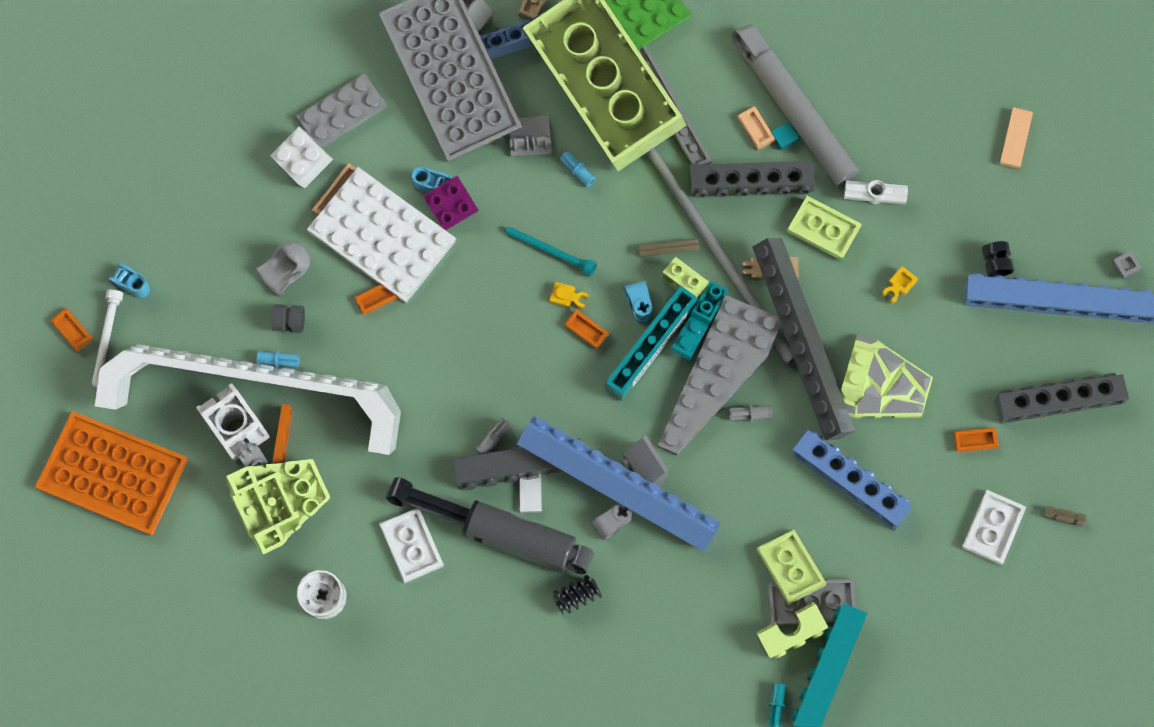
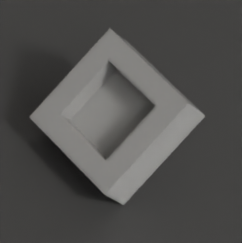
(1126, 265)

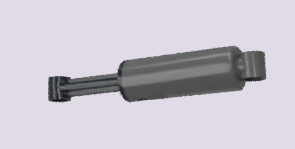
(500, 529)

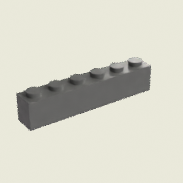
(501, 466)

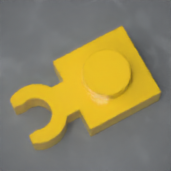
(901, 283)
(565, 294)

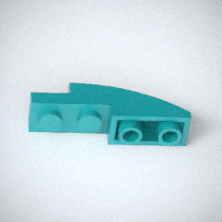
(699, 321)

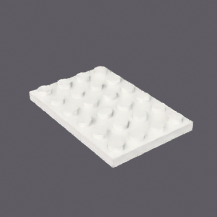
(381, 235)

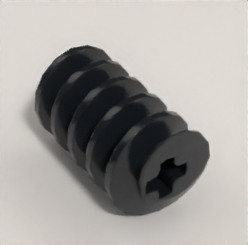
(576, 594)

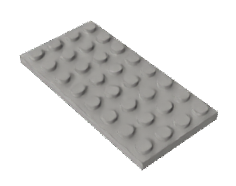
(450, 74)

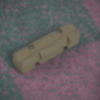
(1064, 516)

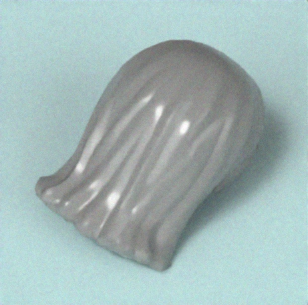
(285, 266)

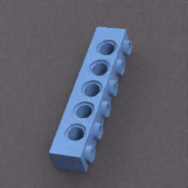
(855, 491)

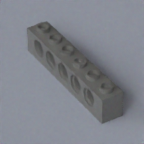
(760, 171)
(1010, 412)

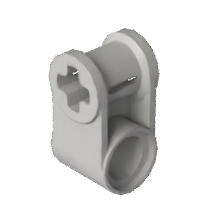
(610, 522)

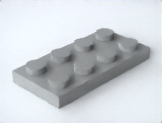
(342, 111)

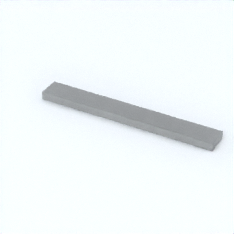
(686, 137)

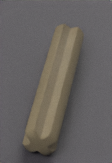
(668, 247)

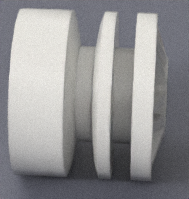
(310, 590)

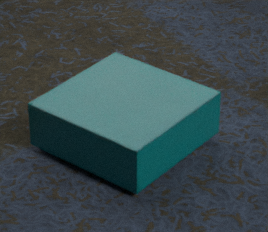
(785, 136)

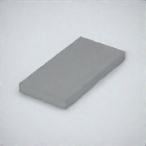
(827, 600)

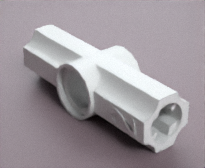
(888, 192)

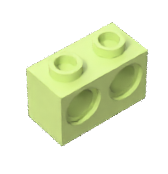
(680, 274)

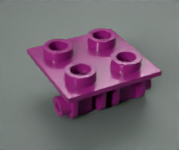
(450, 203)

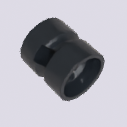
(997, 257)

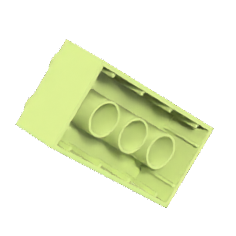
(605, 78)

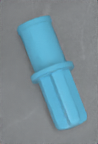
(578, 169)
(277, 359)

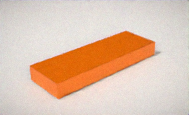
(282, 434)

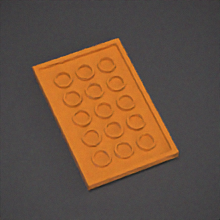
(112, 473)

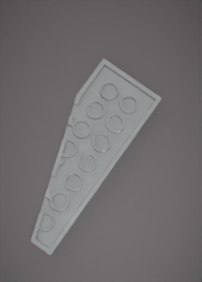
(730, 355)

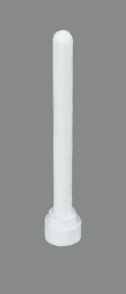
(113, 299)

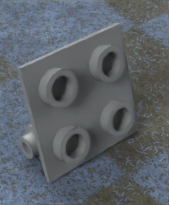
(532, 138)

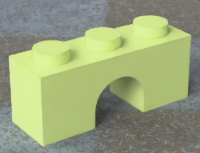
(810, 624)

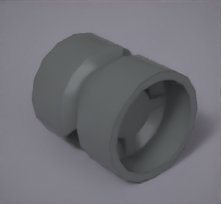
(288, 318)

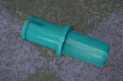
(776, 705)

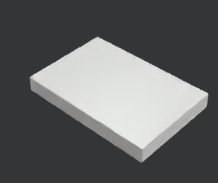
(993, 527)
(411, 545)

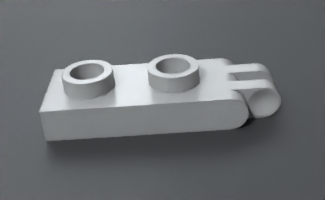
(252, 456)

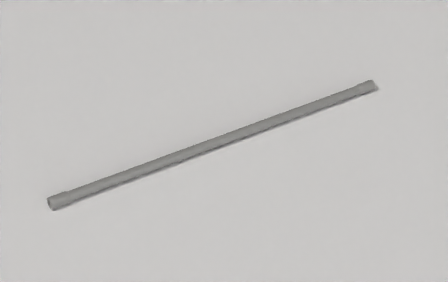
(781, 346)

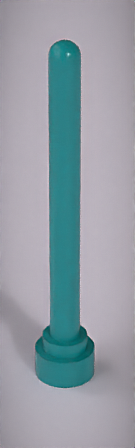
(586, 266)

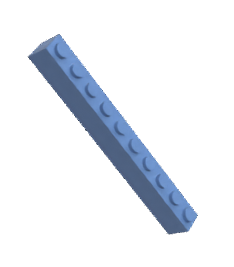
(1059, 298)
(619, 483)

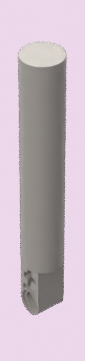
(795, 105)

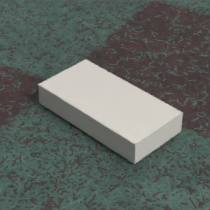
(530, 495)

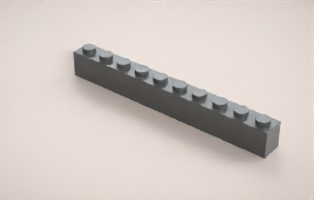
(803, 339)

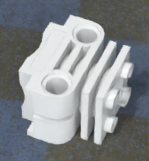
(228, 409)

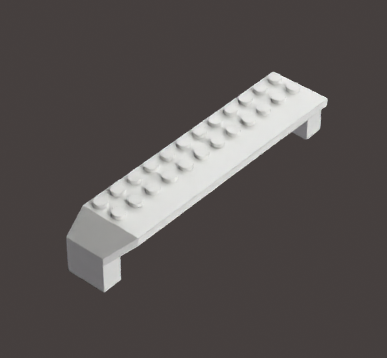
(373, 397)

